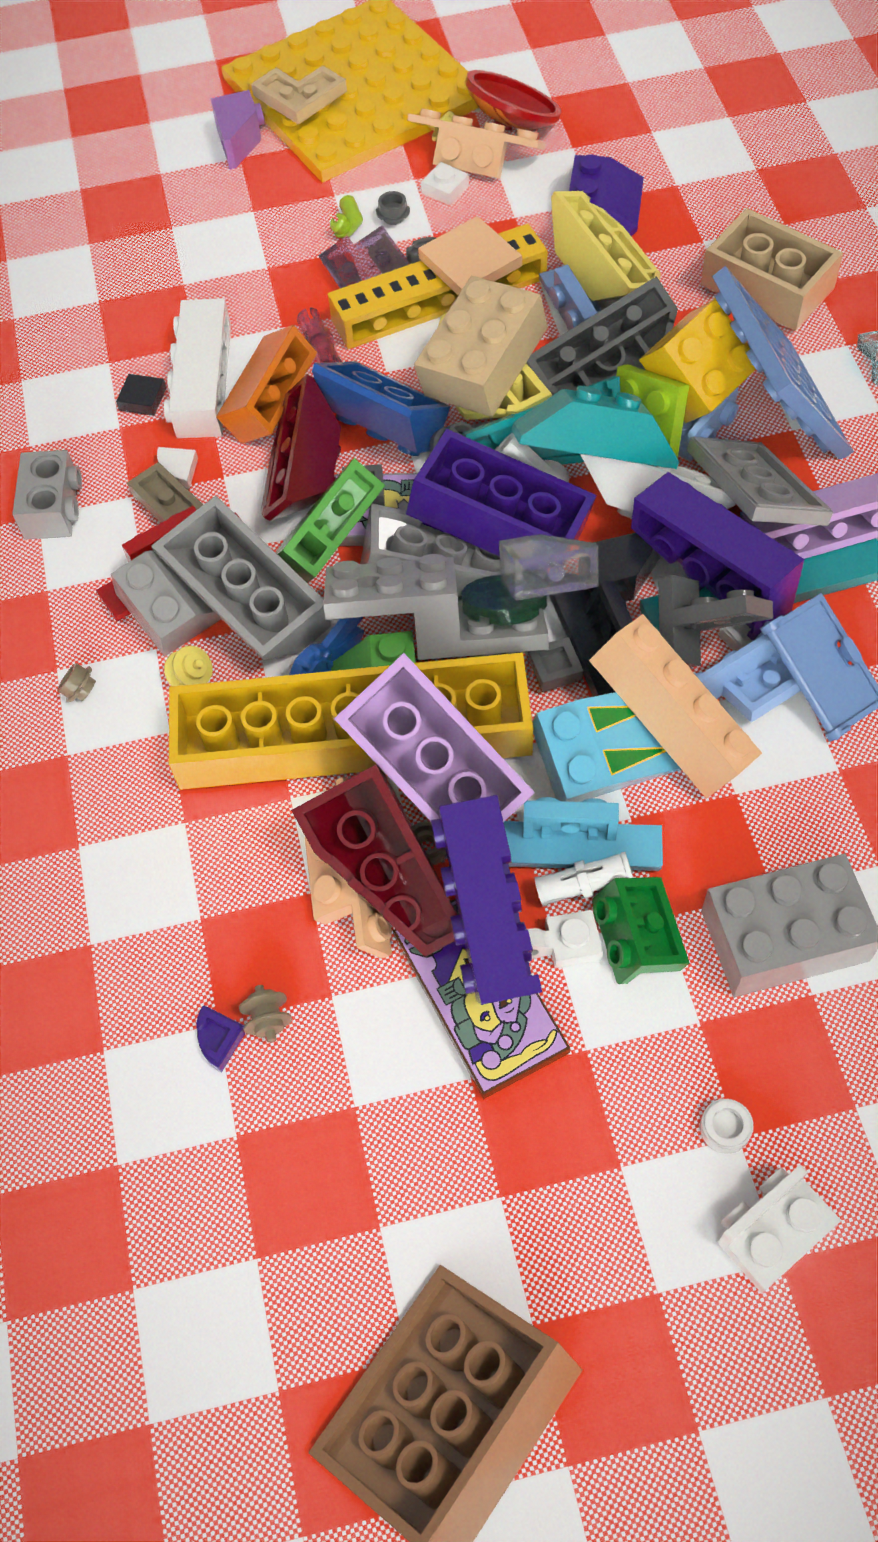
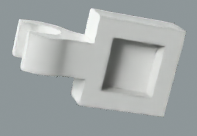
(568, 938)

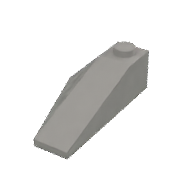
(401, 536)

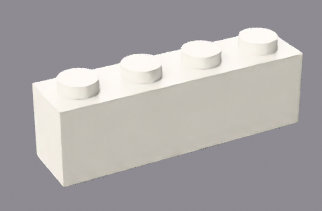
(199, 368)

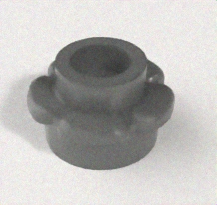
(392, 207)

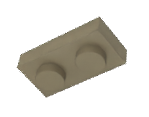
(161, 493)

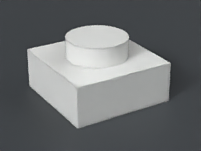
(445, 183)

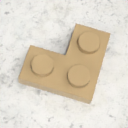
(299, 98)

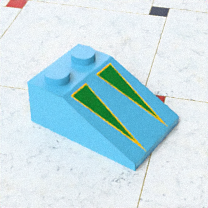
(597, 748)

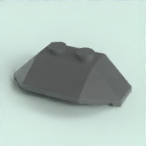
(606, 340)

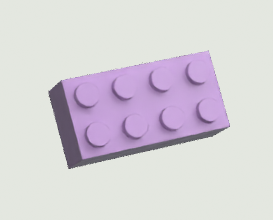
(428, 744)

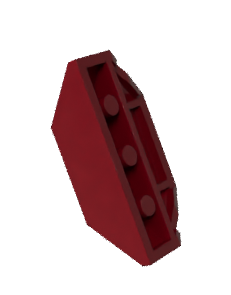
(301, 452)

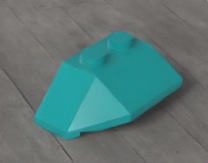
(597, 427)

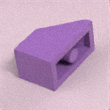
(237, 125)

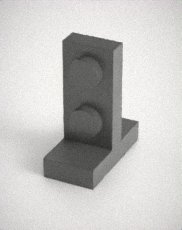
(686, 614)

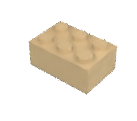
(776, 265)
(481, 345)

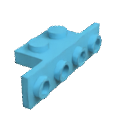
(567, 832)

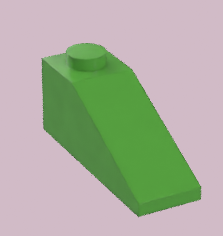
(330, 520)

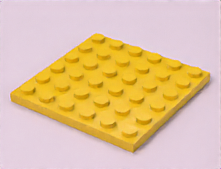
(387, 71)

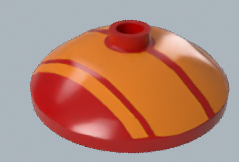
(511, 101)

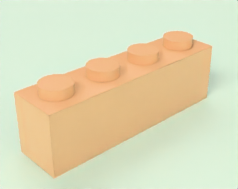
(675, 706)

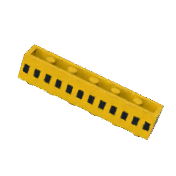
(417, 294)

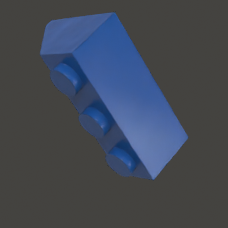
(380, 405)

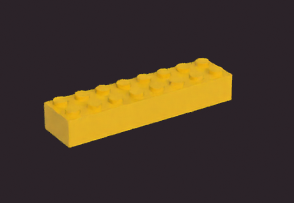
(289, 728)

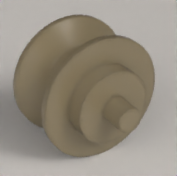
(265, 1013)

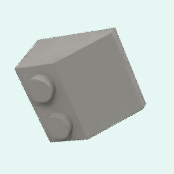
(161, 602)

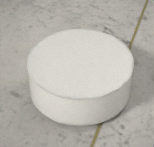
(726, 1126)

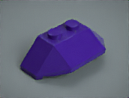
(609, 187)

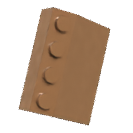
(446, 1412)

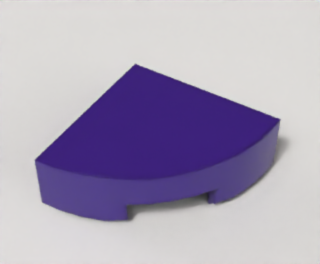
(218, 1037)

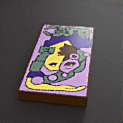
(494, 1040)

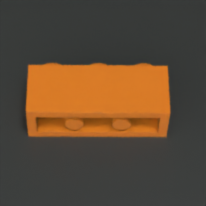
(259, 393)

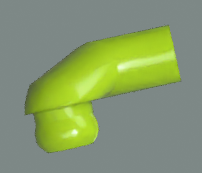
(349, 220)

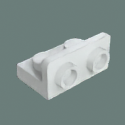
(777, 1228)

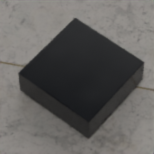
(141, 394)

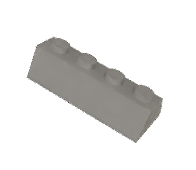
(244, 581)

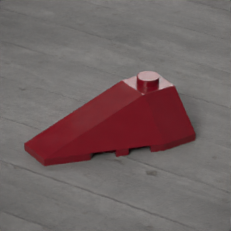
(375, 849)

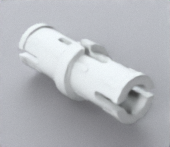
(582, 879)

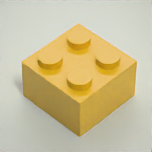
(704, 355)

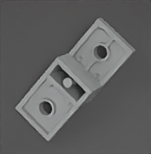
(429, 592)

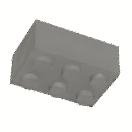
(790, 925)

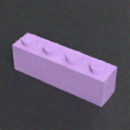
(851, 523)

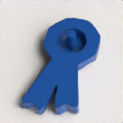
(338, 641)

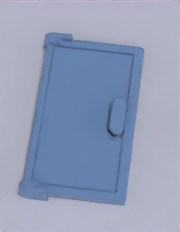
(809, 648)

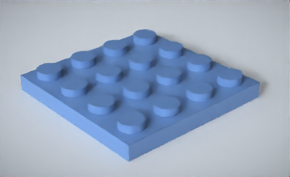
(778, 359)

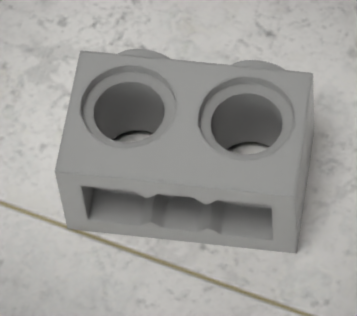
(46, 494)

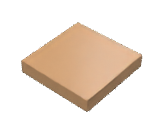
(469, 251)

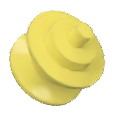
(188, 667)

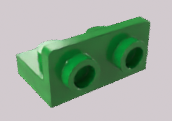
(639, 928)

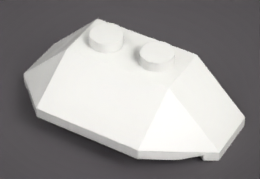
(624, 480)

